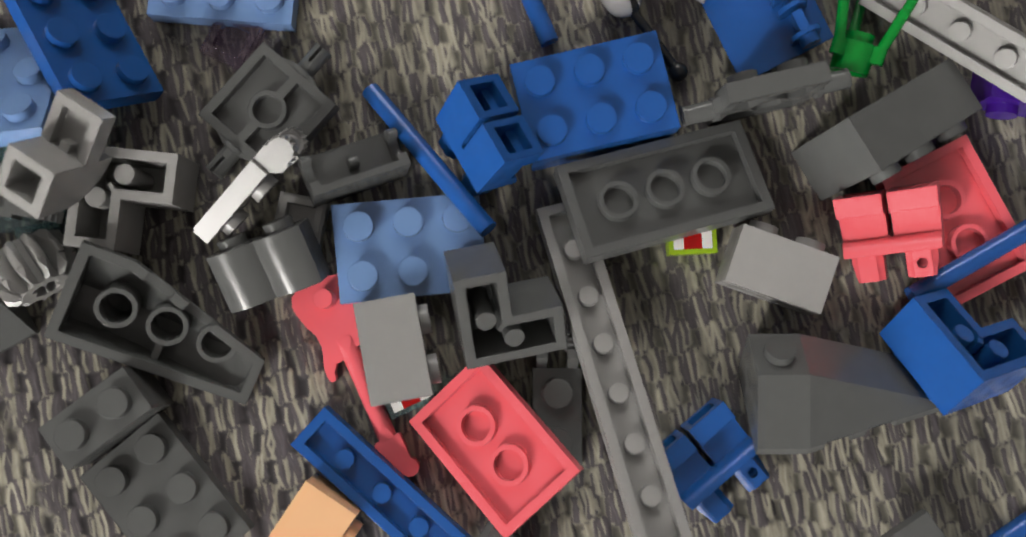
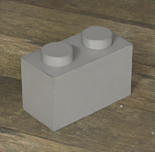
(777, 268)
(395, 349)

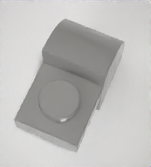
(61, 164)

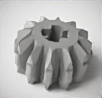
(34, 267)

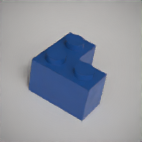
(952, 354)

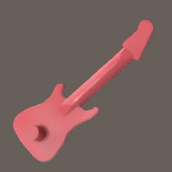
(337, 333)

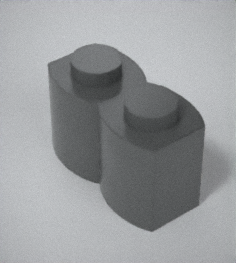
(268, 264)

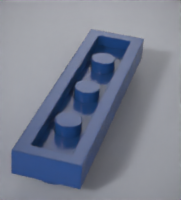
(371, 480)

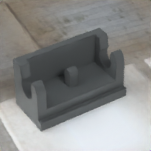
(354, 167)

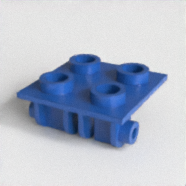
(766, 31)

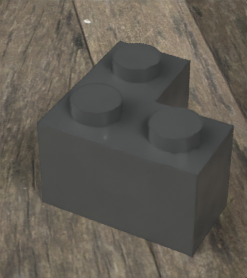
(501, 318)

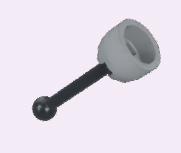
(630, 8)

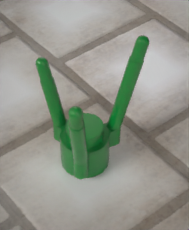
(855, 48)

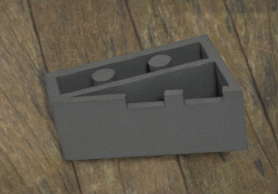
(889, 130)

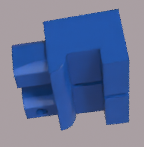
(486, 134)
(727, 453)

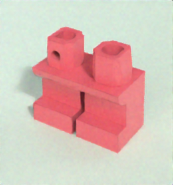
(868, 232)

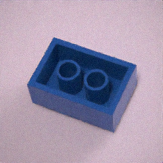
(595, 99)

